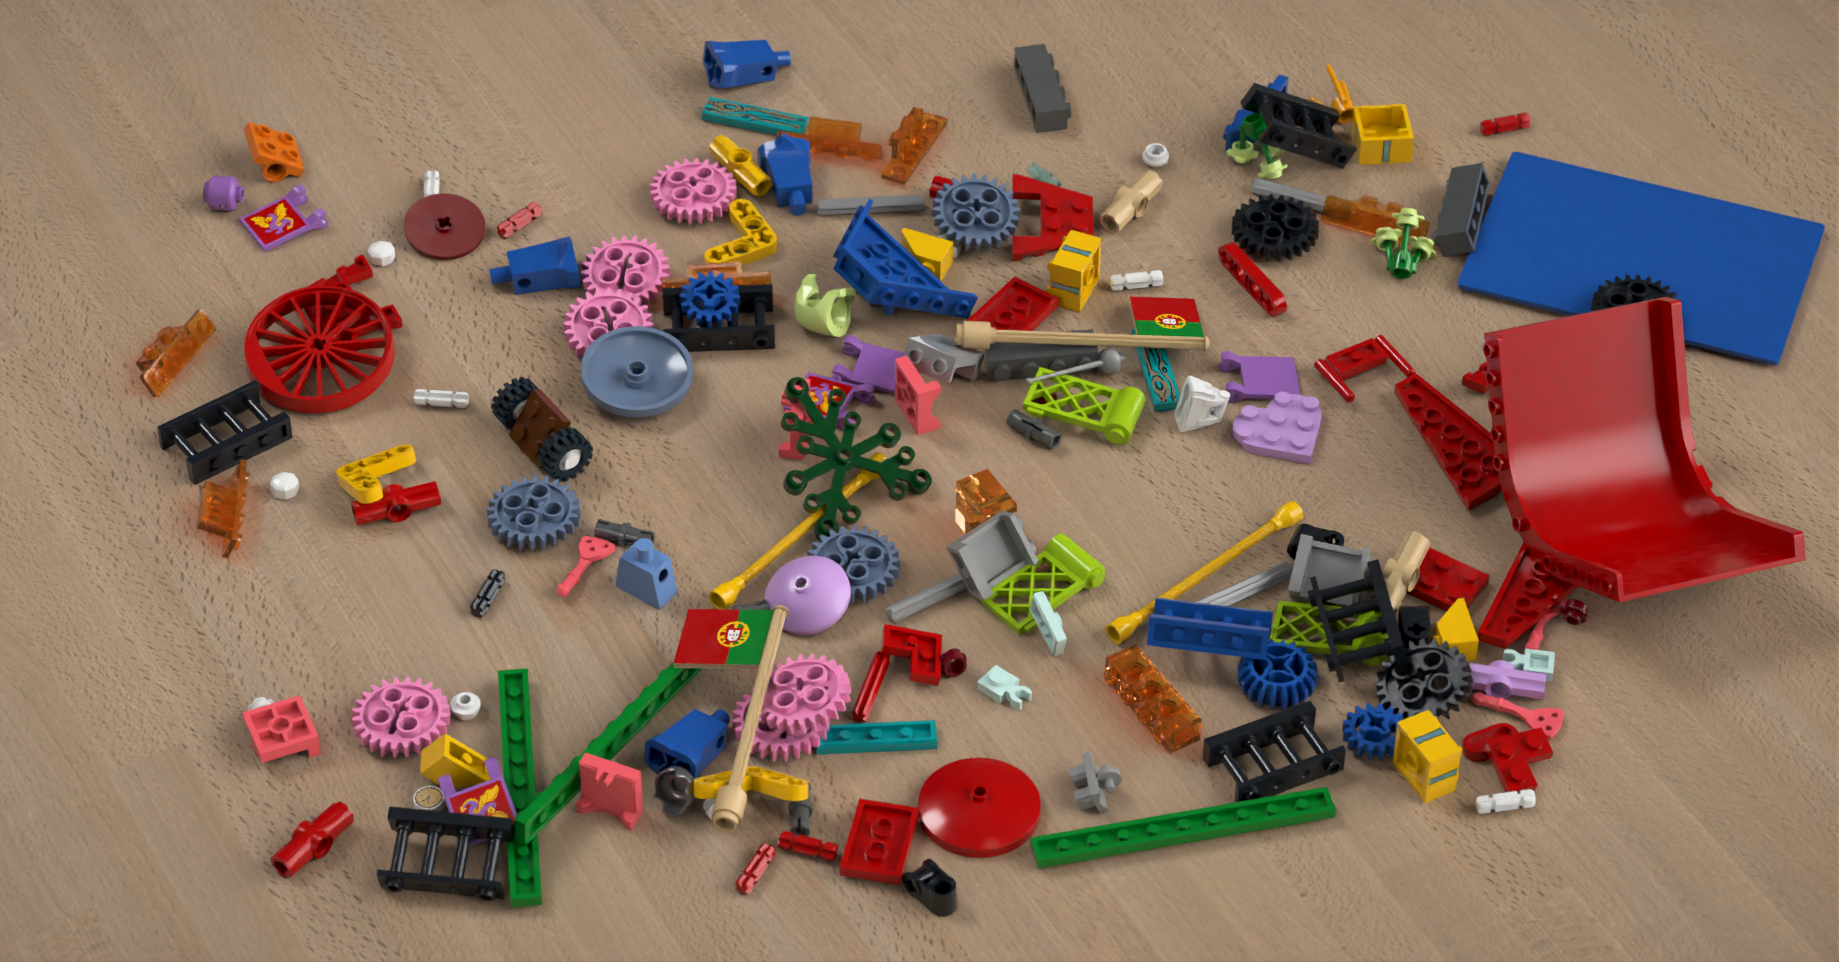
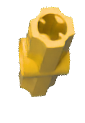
(740, 164)

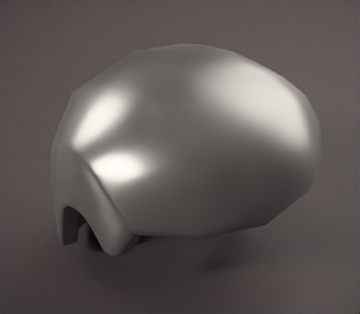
(675, 790)

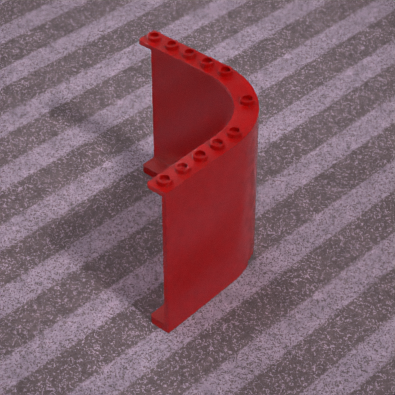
(1603, 459)

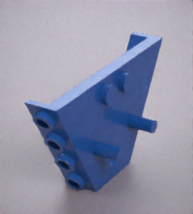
(891, 275)

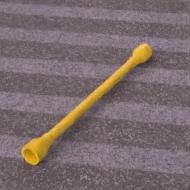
(1285, 517)
(727, 592)

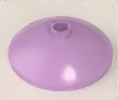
(818, 602)

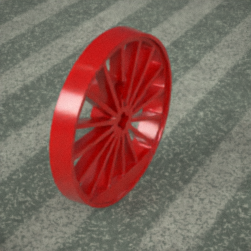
(318, 349)

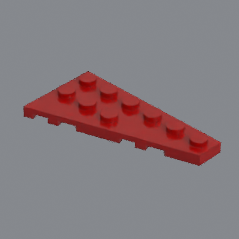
(1454, 438)
(1522, 600)

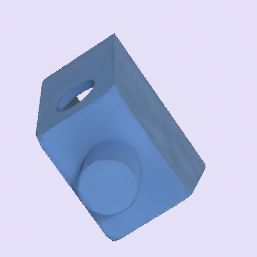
(646, 574)

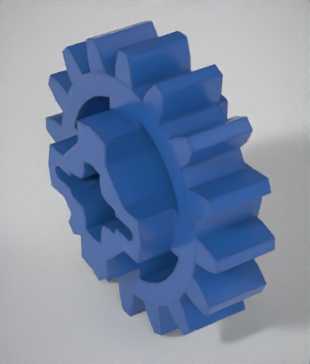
(710, 299)
(1374, 731)

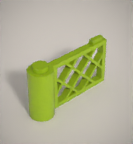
(1116, 421)
(1071, 565)
(1306, 614)

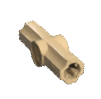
(1131, 201)
(1403, 570)

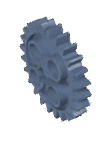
(975, 212)
(533, 513)
(866, 559)

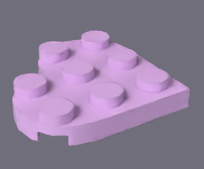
(1282, 430)

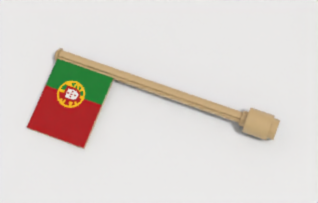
(1156, 320)
(733, 642)

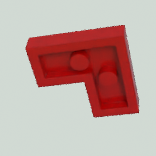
(918, 646)
(1513, 754)

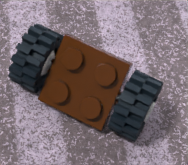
(541, 429)

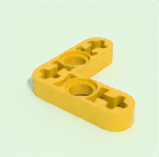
(751, 238)
(361, 476)
(756, 779)

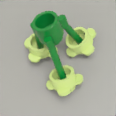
(1243, 151)
(1404, 263)

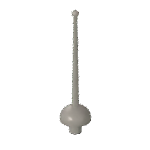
(1108, 361)

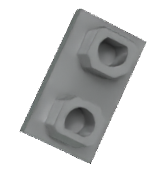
(1097, 781)

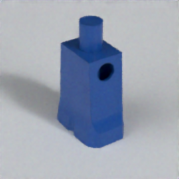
(741, 62)
(787, 164)
(540, 267)
(688, 743)

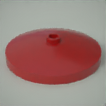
(979, 807)

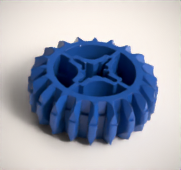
(1277, 681)

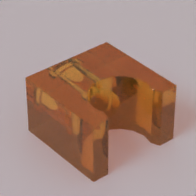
(979, 499)

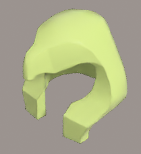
(823, 315)

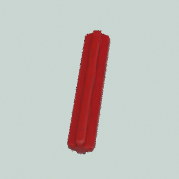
(870, 687)

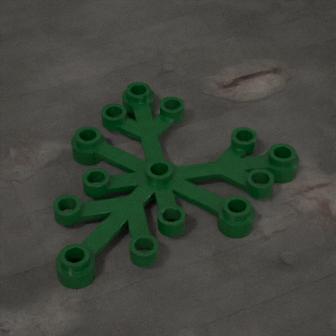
(825, 429)

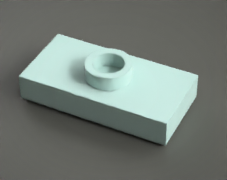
(1048, 624)

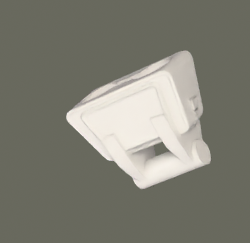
(1196, 404)

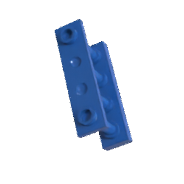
(1210, 628)

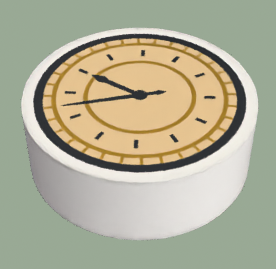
(429, 799)

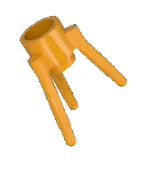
(1343, 101)

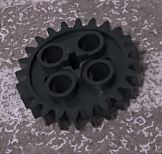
(1275, 227)
(1628, 292)
(1425, 681)

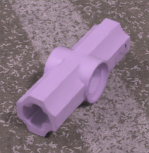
(1503, 680)

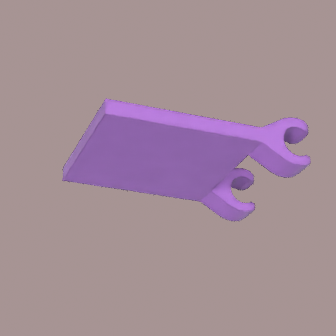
(873, 366)
(1260, 376)

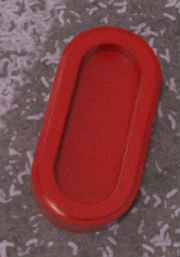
(1474, 743)

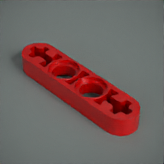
(1252, 279)

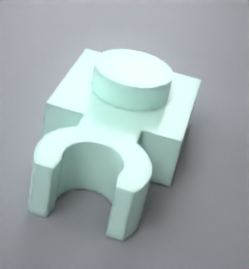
(1532, 661)
(1002, 685)

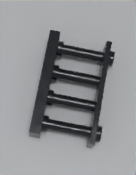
(1298, 112)
(733, 337)
(228, 452)
(1379, 603)
(1268, 731)
(435, 825)

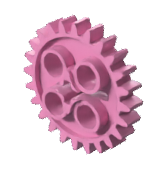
(693, 191)
(609, 267)
(586, 318)
(805, 694)
(400, 717)
(770, 742)

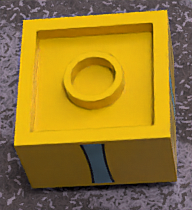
(1382, 134)
(1075, 270)
(1427, 756)

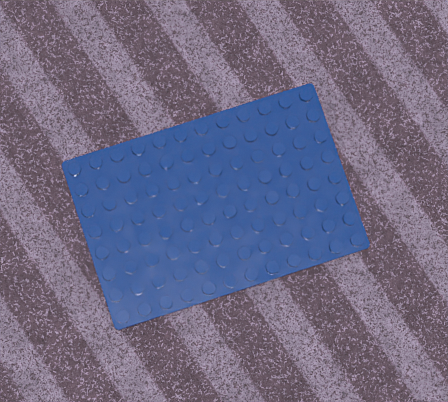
(1570, 228)

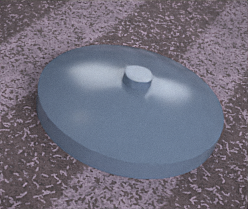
(636, 371)

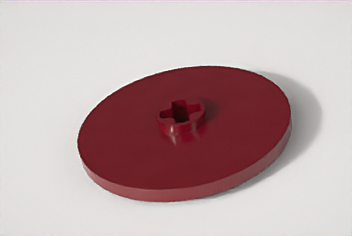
(447, 243)

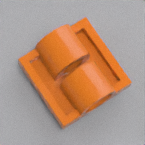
(274, 152)

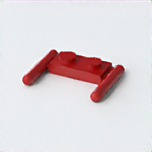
(1357, 360)

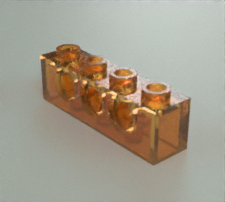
(1152, 699)

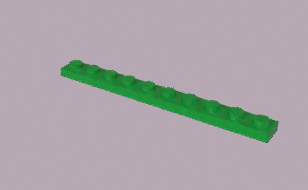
(606, 746)
(520, 782)
(1182, 827)

